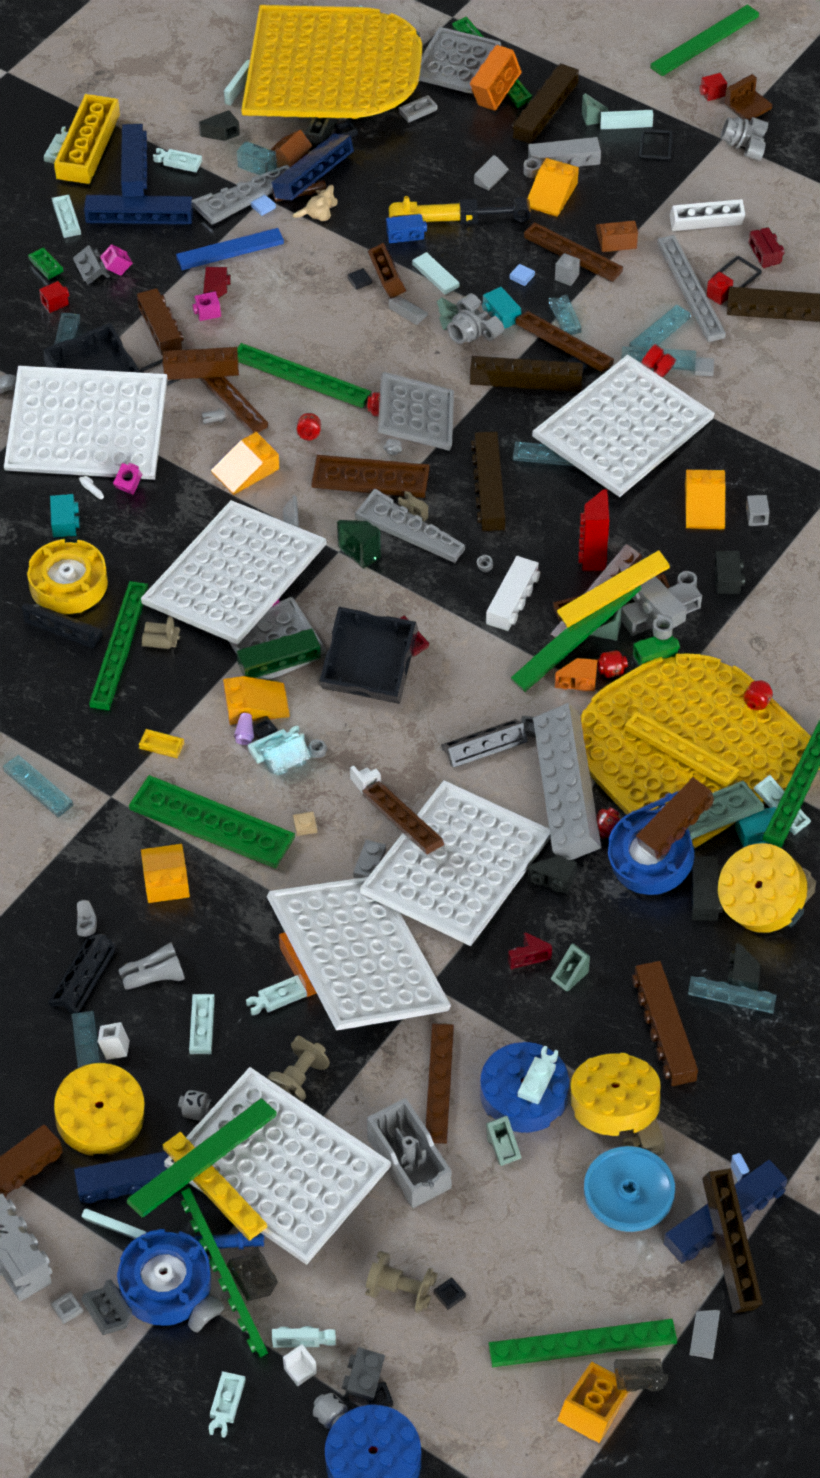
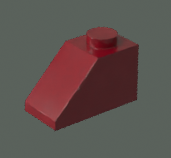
(216, 280)

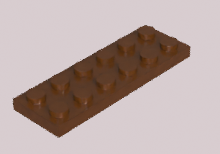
(370, 474)

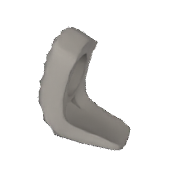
(7, 382)
(86, 919)
(203, 1312)

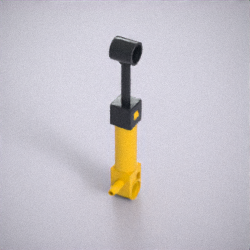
(465, 211)

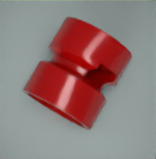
(658, 361)

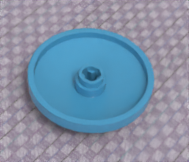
(629, 1188)

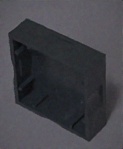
(94, 350)
(369, 655)

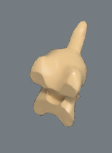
(319, 205)

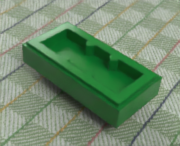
(45, 263)

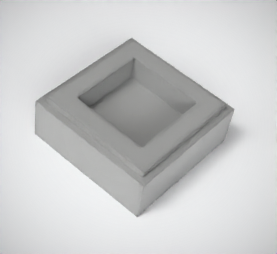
(704, 367)
(67, 1307)

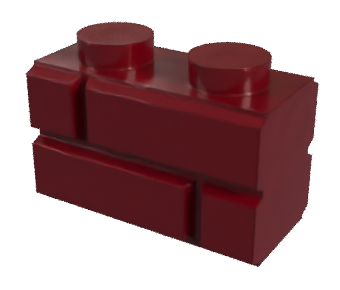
(766, 247)

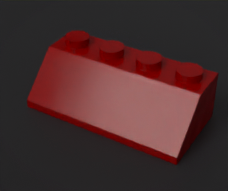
(594, 533)

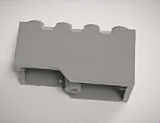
(414, 1159)
(20, 1259)

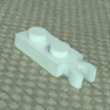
(55, 146)
(178, 159)
(255, 747)
(277, 995)
(538, 1077)
(308, 1336)
(226, 1401)

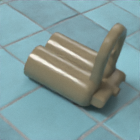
(161, 635)

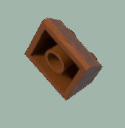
(291, 148)
(617, 236)

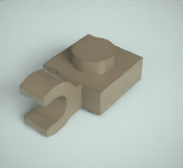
(415, 506)

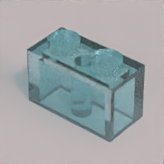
(256, 158)
(285, 754)

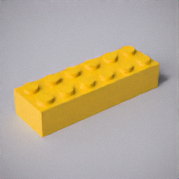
(87, 139)

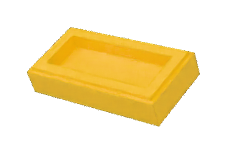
(161, 743)

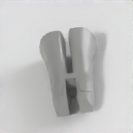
(155, 967)

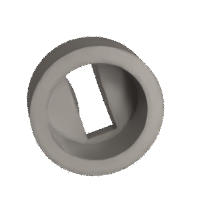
(488, 560)

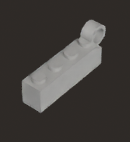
(572, 152)
(661, 606)
(638, 621)

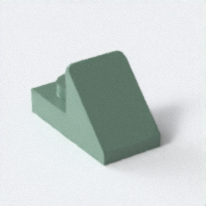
(447, 311)
(503, 1140)

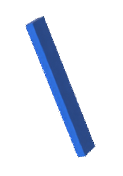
(230, 249)

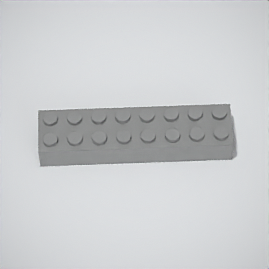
(566, 782)

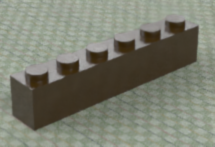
(545, 103)
(773, 304)
(526, 373)
(489, 481)
(732, 1240)

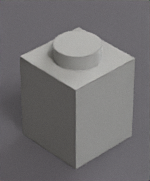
(567, 269)
(757, 510)

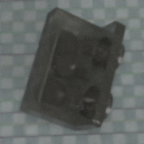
(253, 1275)
(639, 1374)

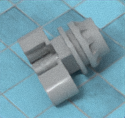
(740, 133)
(470, 323)

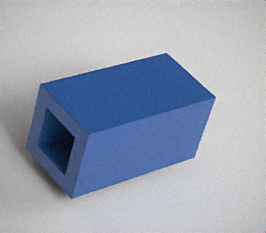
(405, 228)

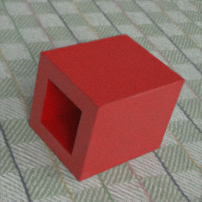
(713, 86)
(719, 288)
(54, 296)

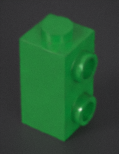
(654, 648)

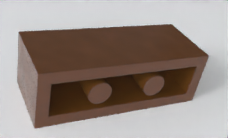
(387, 271)

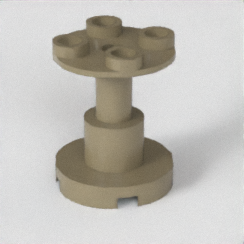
(294, 1076)
(392, 1279)

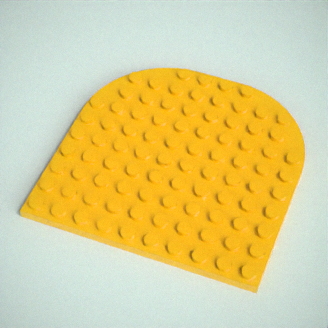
(330, 62)
(700, 703)

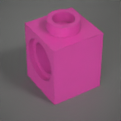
(116, 260)
(207, 306)
(128, 486)

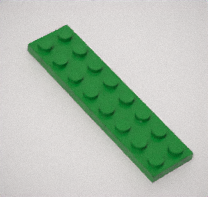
(212, 821)

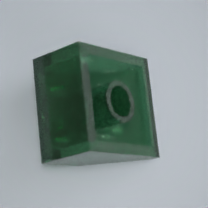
(359, 541)

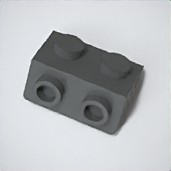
(90, 264)
(107, 1308)
(364, 1374)

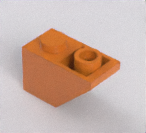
(577, 675)

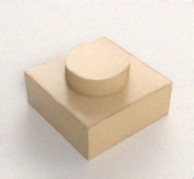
(305, 823)

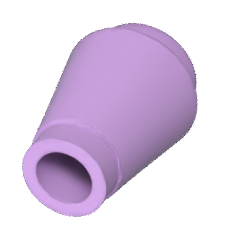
(244, 729)

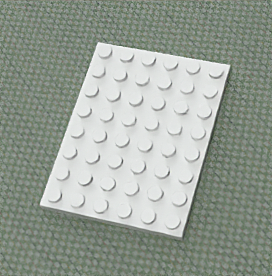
(85, 421)
(623, 425)
(234, 572)
(469, 875)
(357, 954)
(293, 1170)

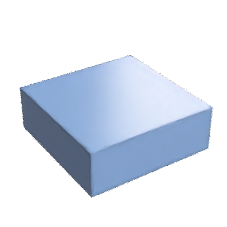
(263, 205)
(522, 274)
(739, 1166)

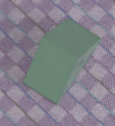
(592, 110)
(610, 627)
(571, 968)

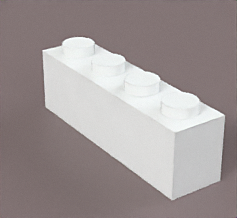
(707, 215)
(512, 593)

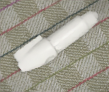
(88, 484)

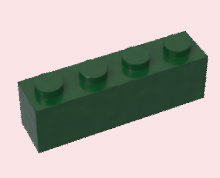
(279, 654)

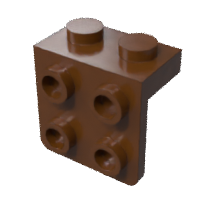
(745, 99)

